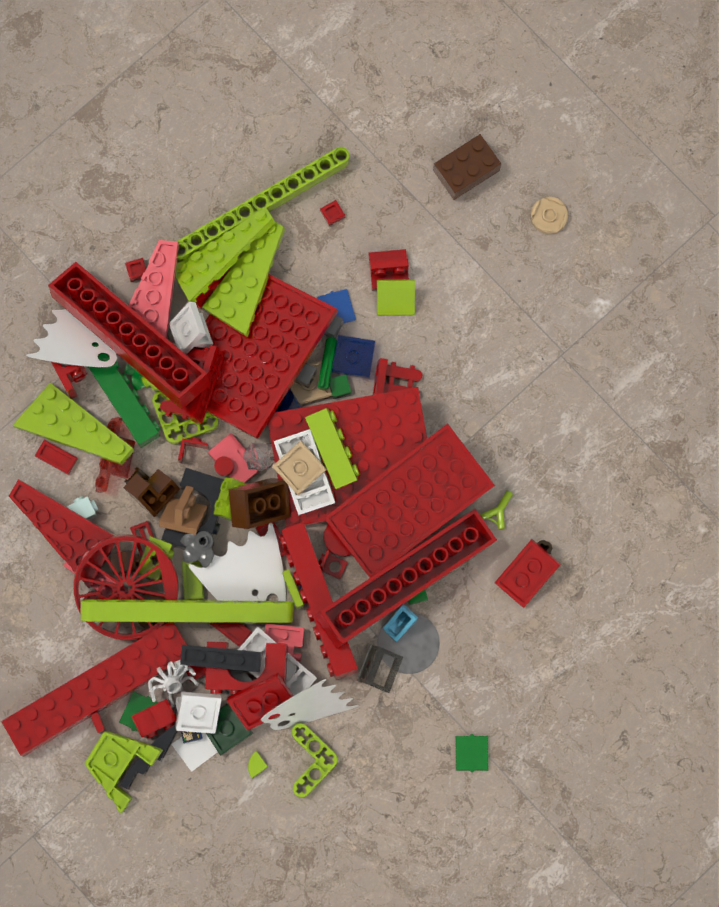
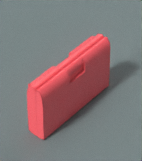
(235, 451)

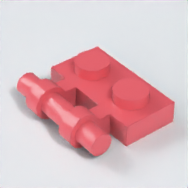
(287, 634)

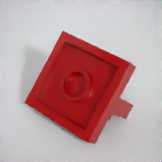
(388, 266)
(70, 374)

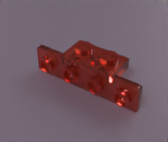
(111, 468)

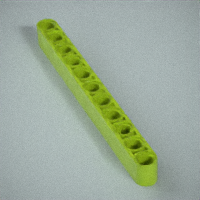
(266, 196)
(186, 611)

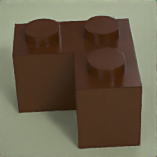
(153, 493)

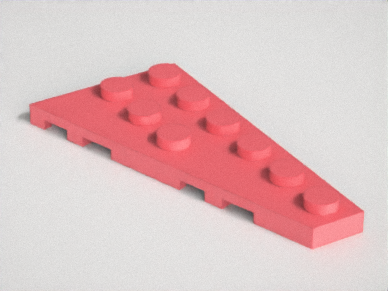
(154, 294)

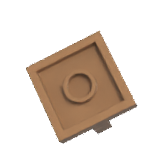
(184, 513)

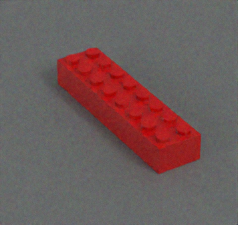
(316, 595)

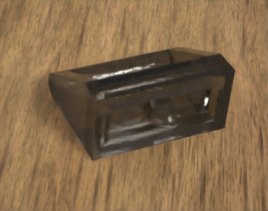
(371, 665)

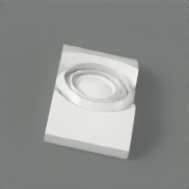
(319, 492)
(297, 677)

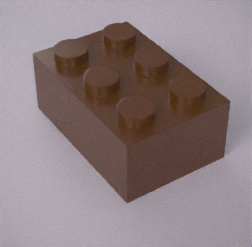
(467, 167)
(259, 503)

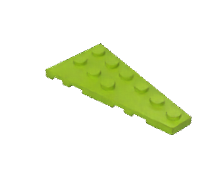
(218, 256)
(244, 284)
(67, 423)

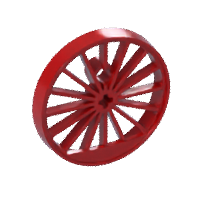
(169, 580)

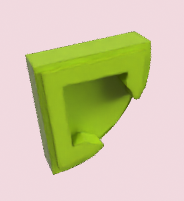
(256, 765)

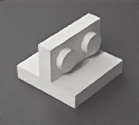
(190, 329)
(197, 712)

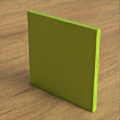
(395, 297)

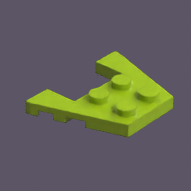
(112, 758)

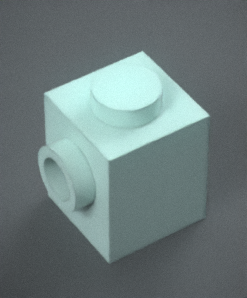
(84, 507)

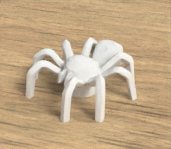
(171, 682)

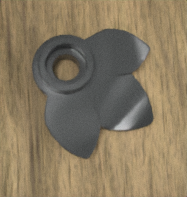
(196, 550)

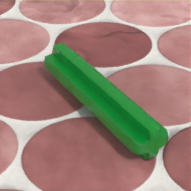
(327, 363)

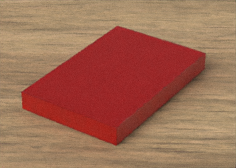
(527, 573)
(258, 700)

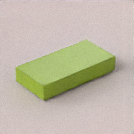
(191, 584)
(292, 589)

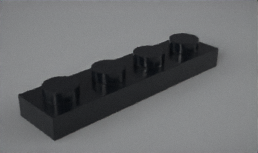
(220, 658)

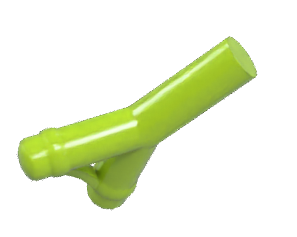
(499, 510)

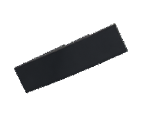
(142, 767)

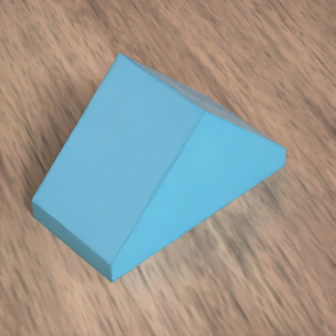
(400, 623)

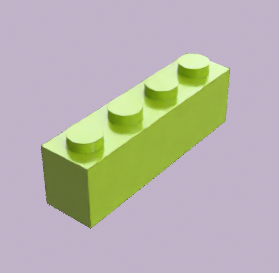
(331, 447)

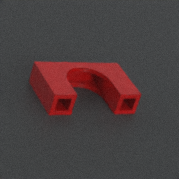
(222, 679)

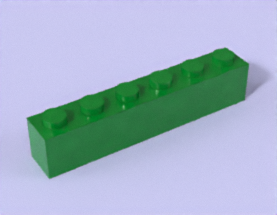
(125, 401)

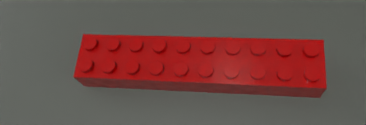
(129, 335)
(405, 578)
(94, 689)

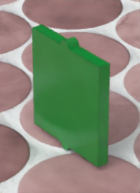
(135, 705)
(471, 753)

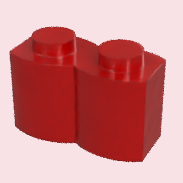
(154, 718)

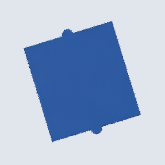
(342, 302)

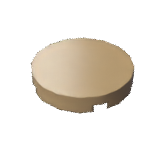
(549, 215)

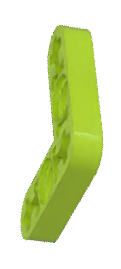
(175, 426)
(318, 764)

